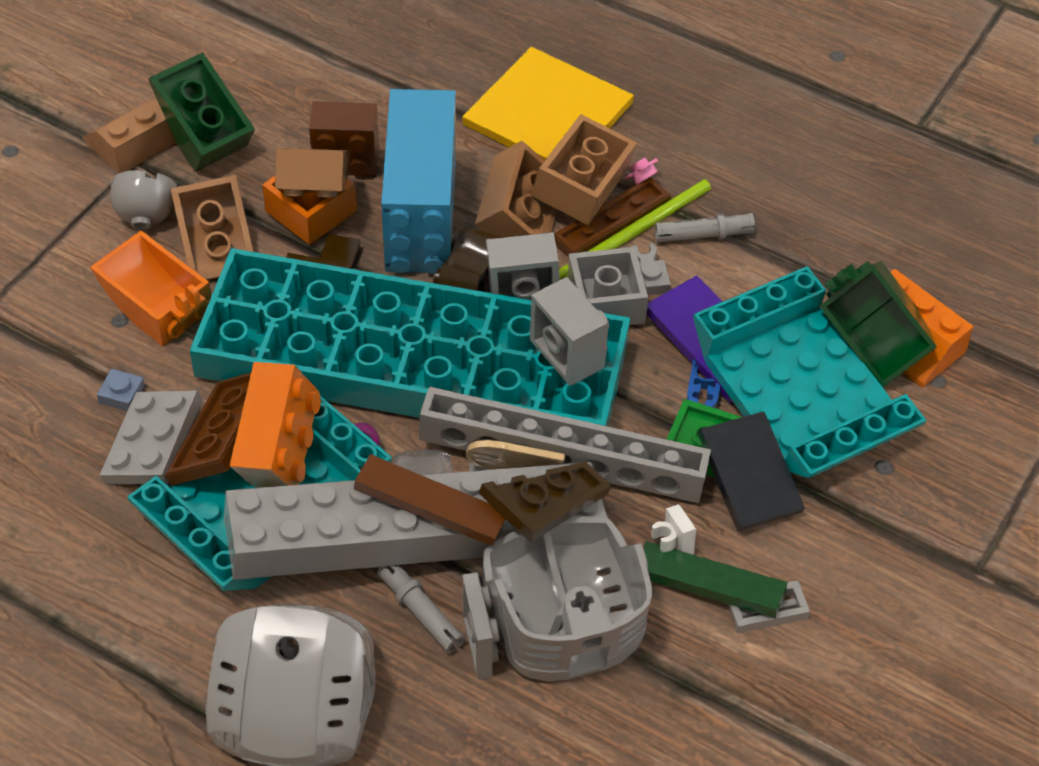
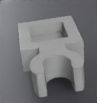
(653, 271)

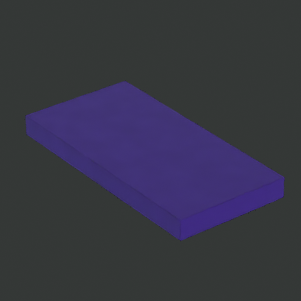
(674, 317)

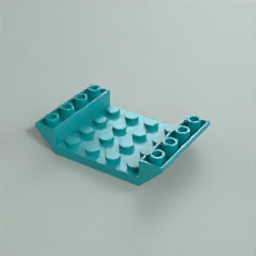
(788, 359)
(194, 510)

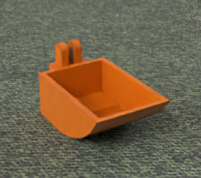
(153, 287)

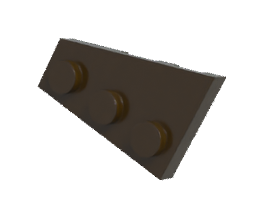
(546, 500)

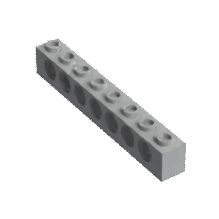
(615, 454)

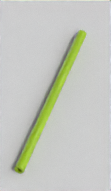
(649, 220)

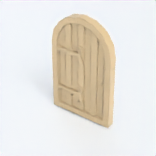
(503, 455)

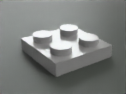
(480, 629)

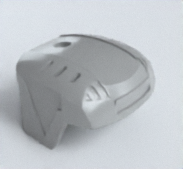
(558, 611)
(285, 703)

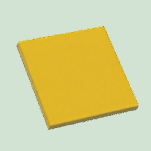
(541, 102)

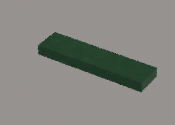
(715, 580)

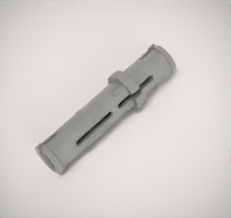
(717, 226)
(410, 594)

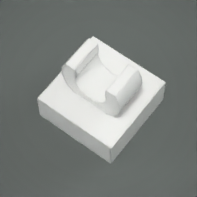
(677, 531)

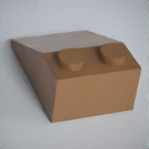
(211, 223)

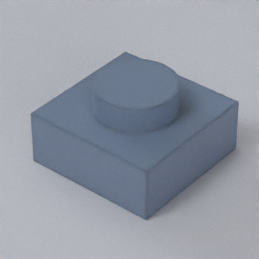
(120, 389)

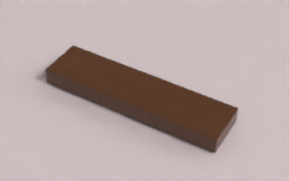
(612, 217)
(430, 499)

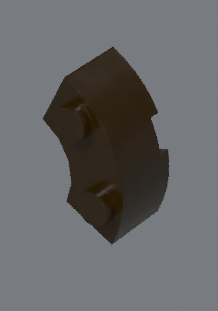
(468, 261)

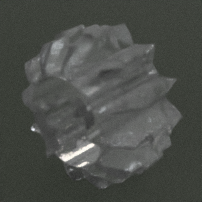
(424, 461)

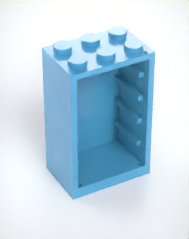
(419, 180)

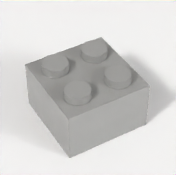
(522, 264)
(611, 281)
(568, 330)

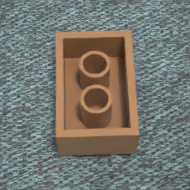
(583, 169)

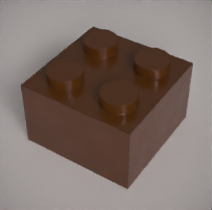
(347, 128)

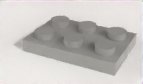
(150, 436)

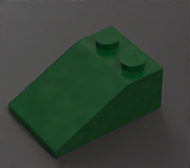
(201, 111)

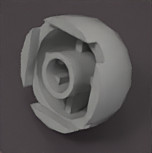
(142, 199)

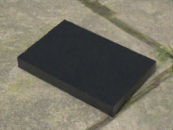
(751, 471)

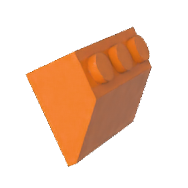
(948, 330)

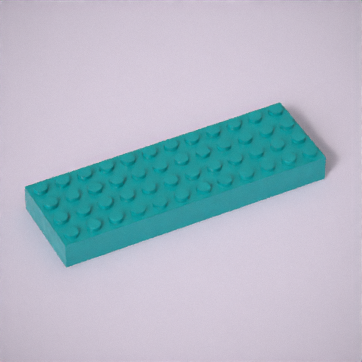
(390, 339)

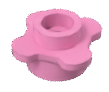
(642, 170)

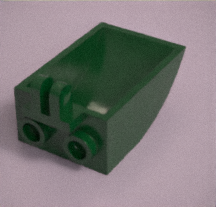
(877, 320)

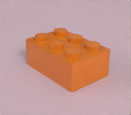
(275, 426)

